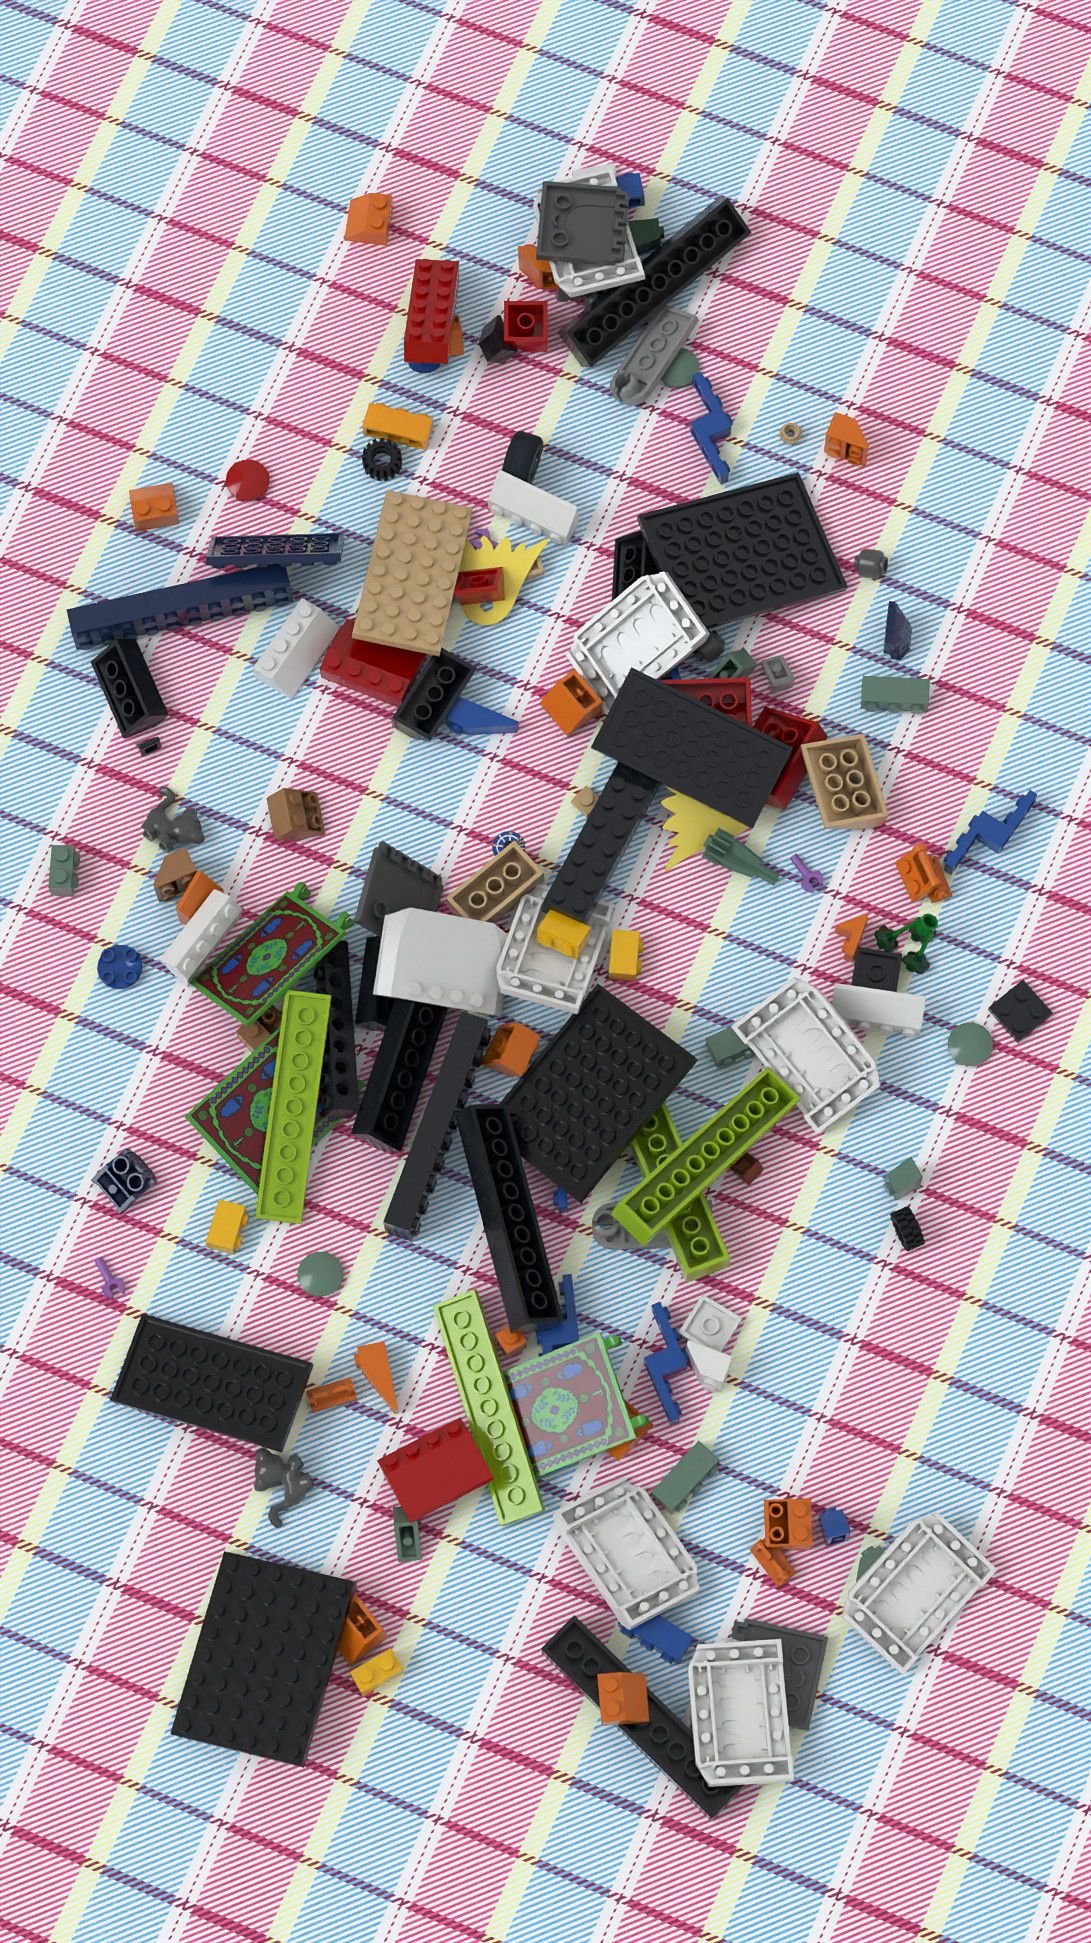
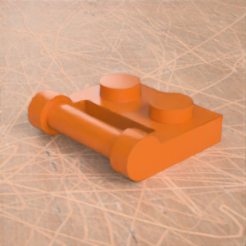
(914, 875)

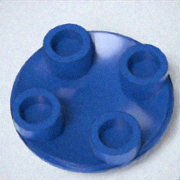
(119, 966)

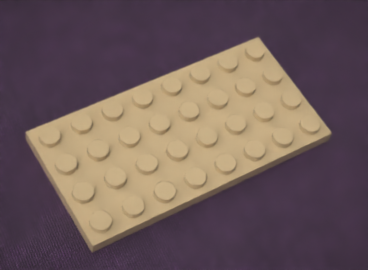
(412, 573)

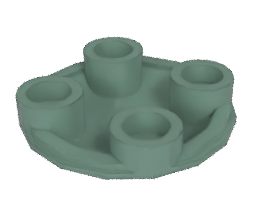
(681, 369)
(970, 1044)
(320, 1274)

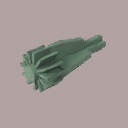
(735, 856)

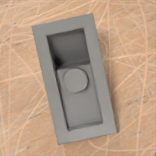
(778, 673)

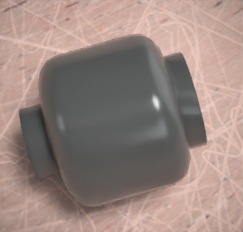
(871, 563)
(711, 648)

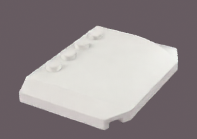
(583, 278)
(640, 629)
(440, 961)
(542, 973)
(811, 1051)
(628, 1551)
(915, 1589)
(740, 1713)

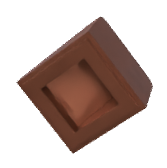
(747, 1168)

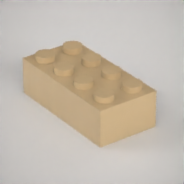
(496, 886)

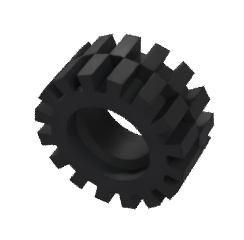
(382, 471)
(907, 1228)

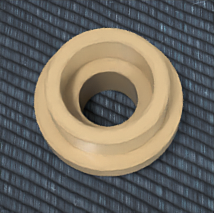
(790, 427)

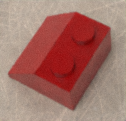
(526, 325)

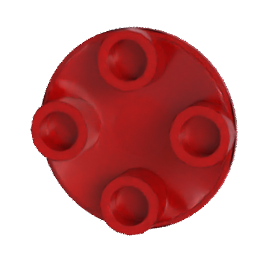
(247, 480)

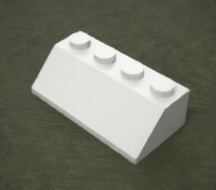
(533, 508)
(296, 649)
(201, 936)
(879, 1009)

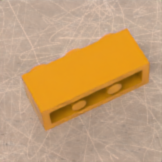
(398, 426)

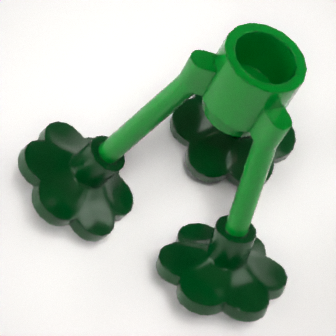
(921, 930)

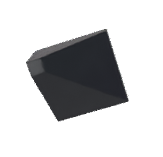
(148, 746)

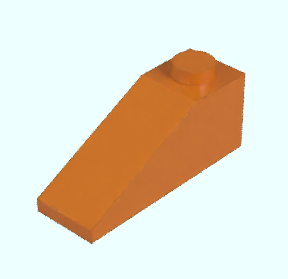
(376, 1369)

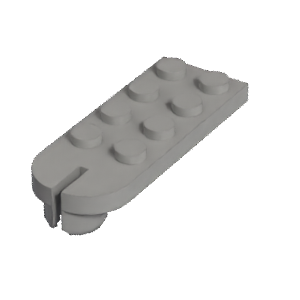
(652, 355)
(618, 1236)

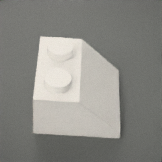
(709, 1365)

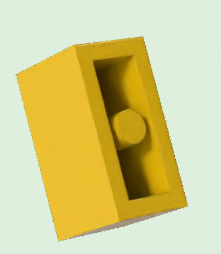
(563, 934)
(624, 955)
(227, 1227)
(377, 1672)

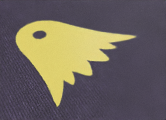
(515, 569)
(694, 825)

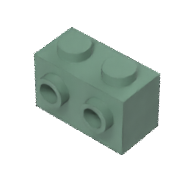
(63, 870)

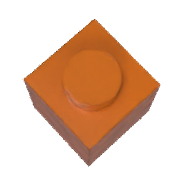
(510, 1342)

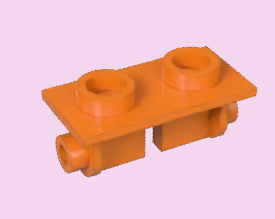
(943, 891)
(331, 1395)
(773, 1562)

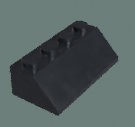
(631, 562)
(129, 687)
(433, 696)
(372, 1009)

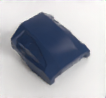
(898, 633)
(125, 1179)

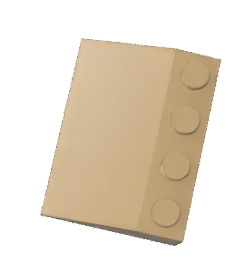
(845, 783)

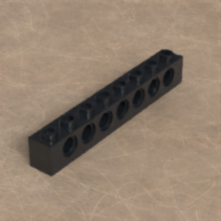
(347, 1103)

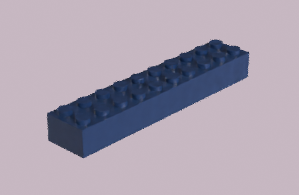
(179, 606)

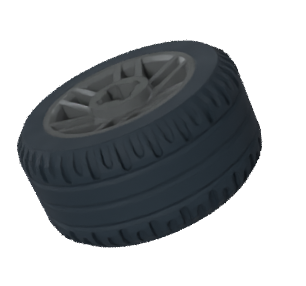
(523, 456)

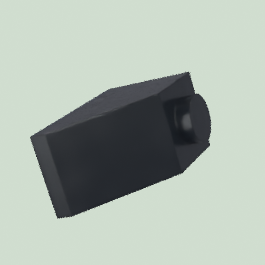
(493, 343)

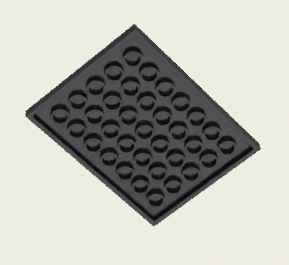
(744, 550)
(593, 1092)
(263, 1659)

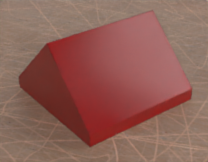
(480, 586)

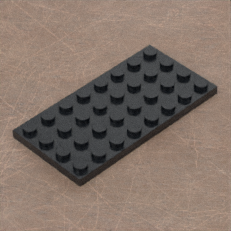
(691, 748)
(212, 1382)

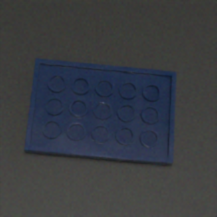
(275, 549)

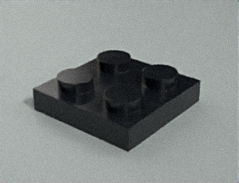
(876, 969)
(1020, 1011)

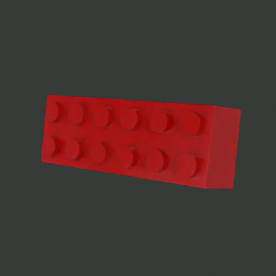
(431, 311)

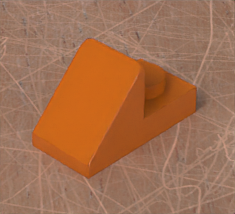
(853, 930)

